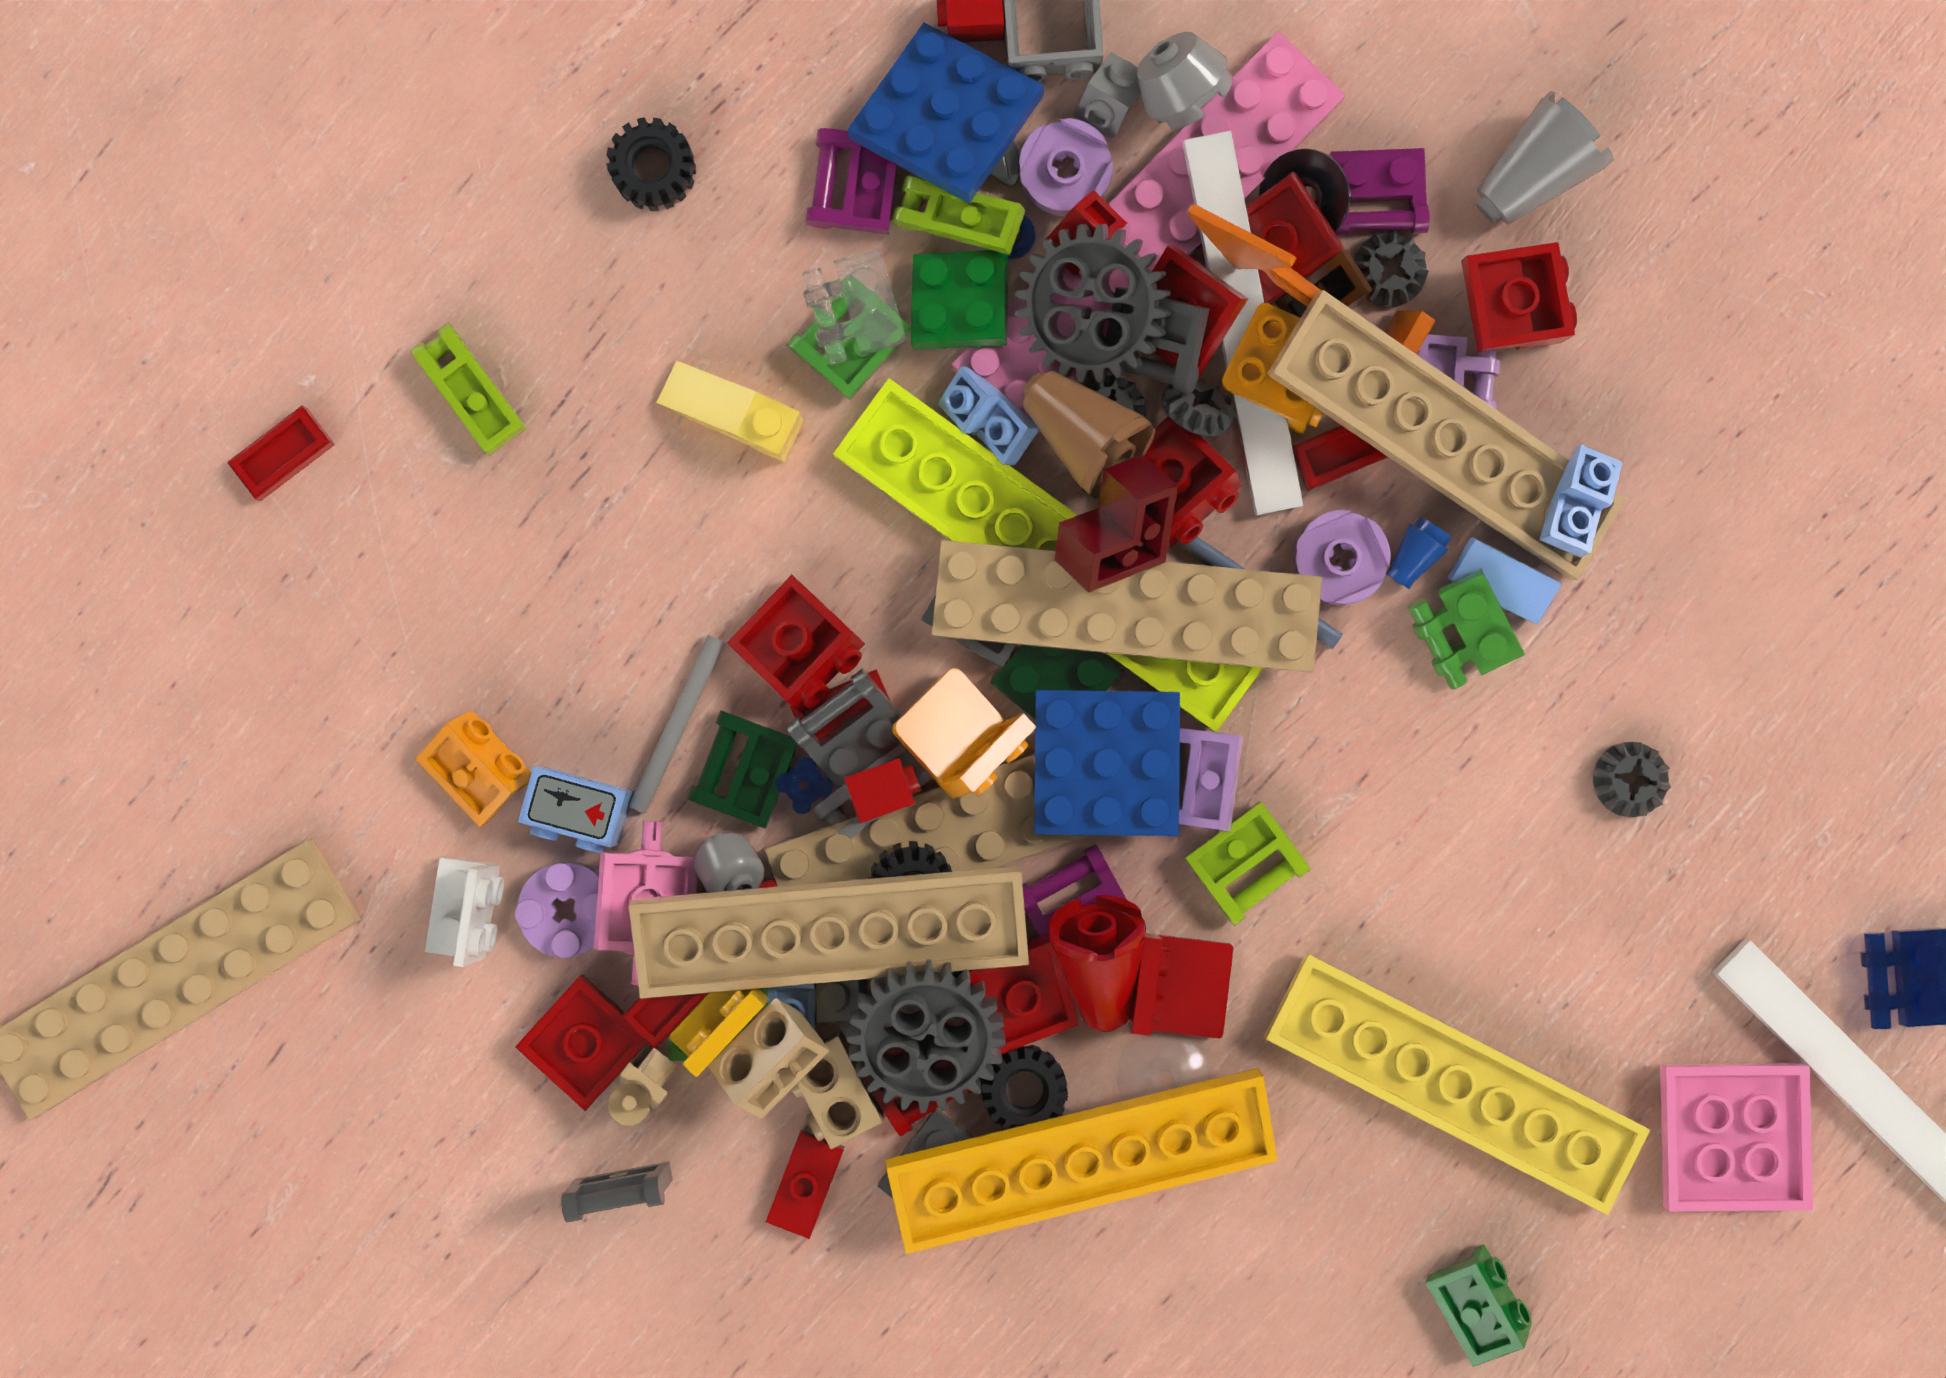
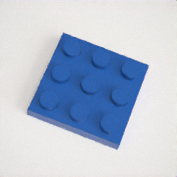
(946, 112)
(1107, 763)

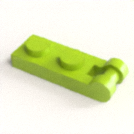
(982, 222)
(469, 390)

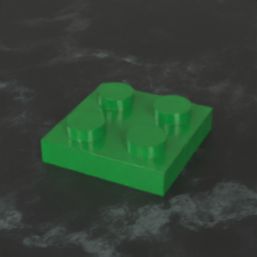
(959, 300)

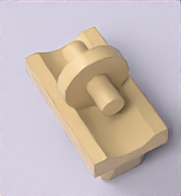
(640, 1089)

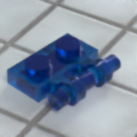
(1919, 977)

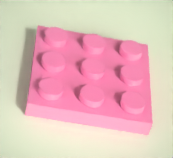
(1736, 1137)

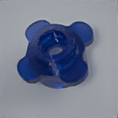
(790, 784)

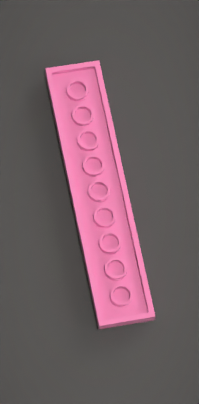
(1268, 110)

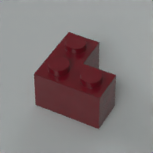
(1125, 531)

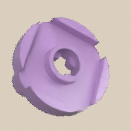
(1056, 142)
(1350, 532)
(537, 910)

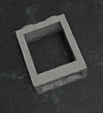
(1071, 63)

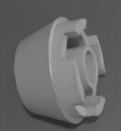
(1181, 78)

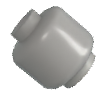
(728, 864)

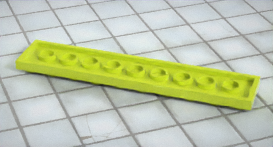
(979, 500)

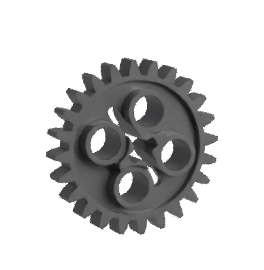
(1096, 260)
(940, 999)

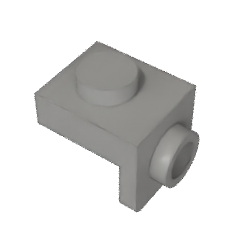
(1109, 95)

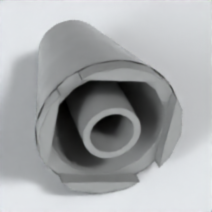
(1542, 161)

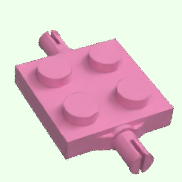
(637, 876)

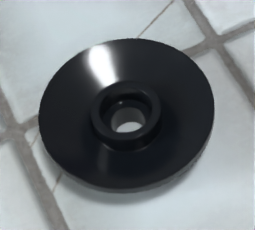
(1316, 171)

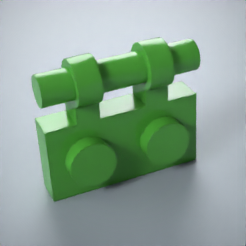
(1480, 622)

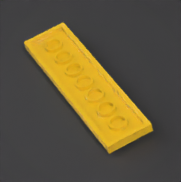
(1081, 1160)

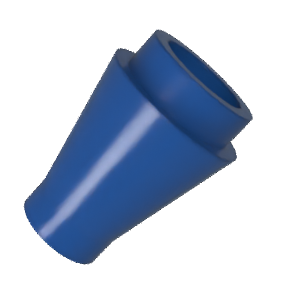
(1418, 551)

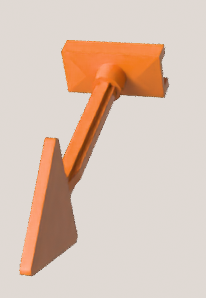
(1251, 252)

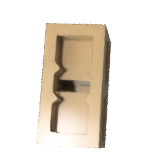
(768, 1058)
(841, 1087)

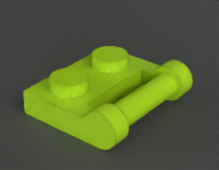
(1235, 852)

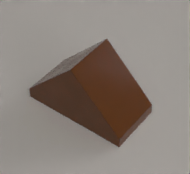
(1337, 277)

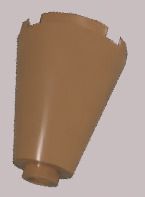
(1085, 427)

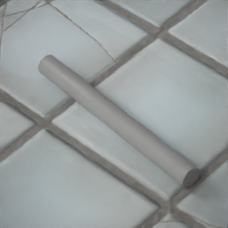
(676, 724)

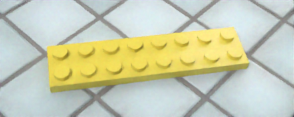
(1456, 1083)

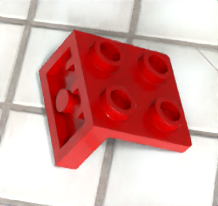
(1181, 987)

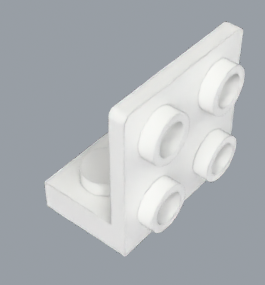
(464, 910)

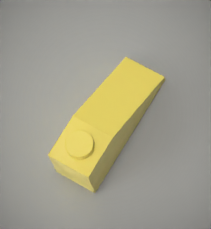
(732, 410)

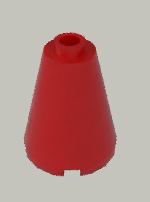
(1100, 956)

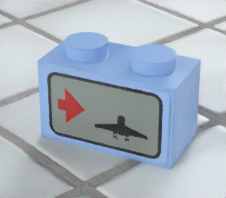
(574, 807)

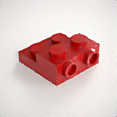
(1519, 298)
(1202, 477)
(797, 645)

